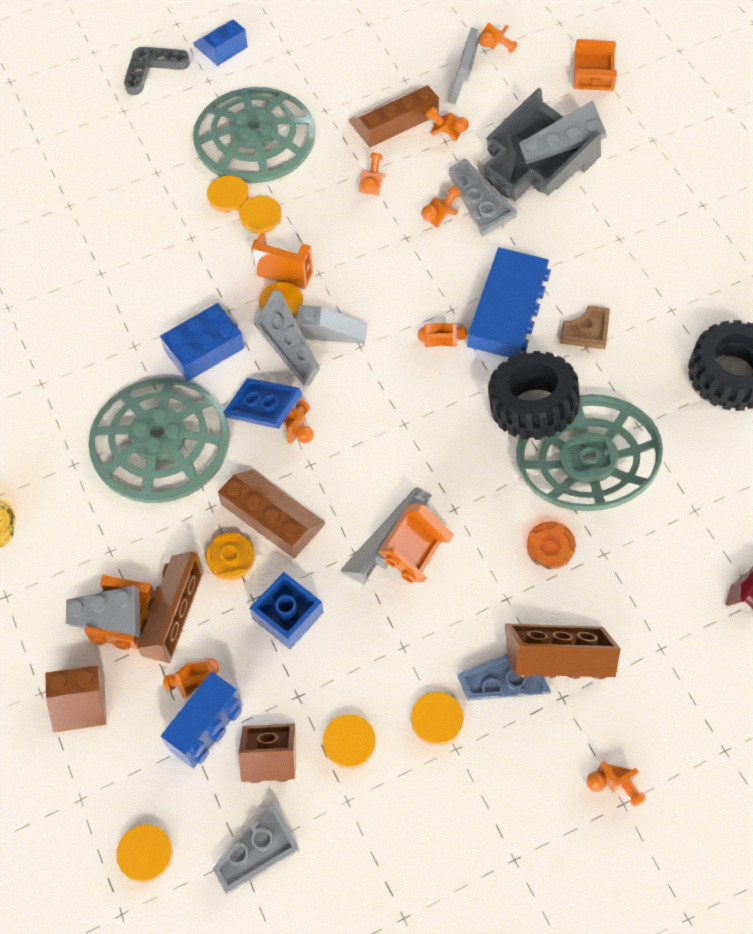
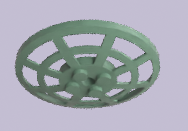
(257, 138)
(162, 447)
(602, 449)

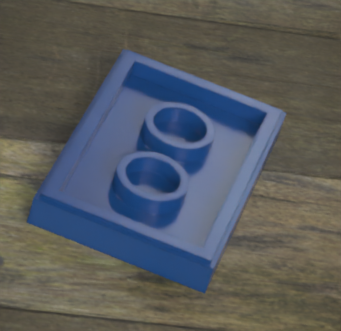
(263, 403)

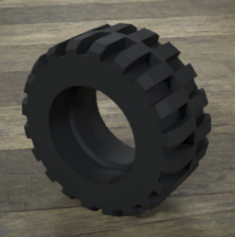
(710, 377)
(534, 417)

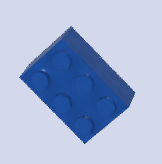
(202, 341)
(202, 720)

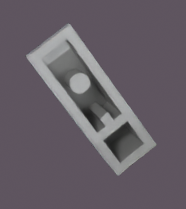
(329, 325)

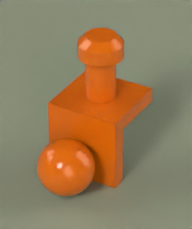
(492, 36)
(447, 123)
(371, 179)
(439, 208)
(441, 334)
(295, 424)
(190, 676)
(615, 778)

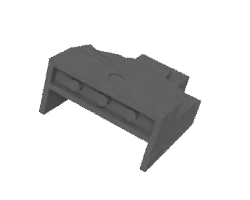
(507, 167)

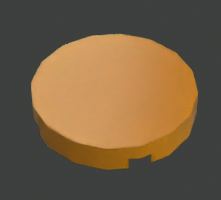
(227, 193)
(260, 214)
(290, 293)
(230, 556)
(437, 718)
(349, 741)
(144, 853)

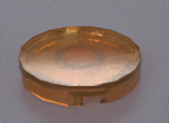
(551, 545)

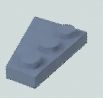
(498, 680)

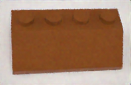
(395, 115)
(270, 511)
(170, 607)
(561, 651)

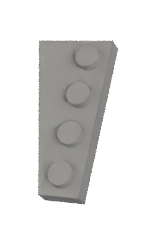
(466, 63)
(563, 134)
(482, 200)
(286, 338)

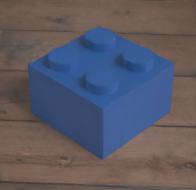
(286, 610)

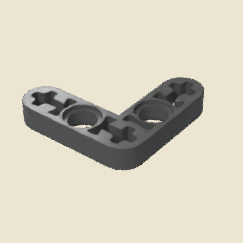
(149, 59)

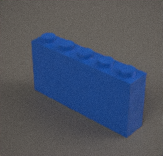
(509, 303)

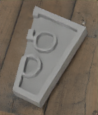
(108, 610)
(259, 850)

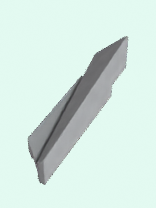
(368, 557)

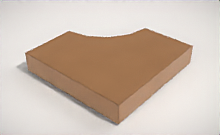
(588, 330)

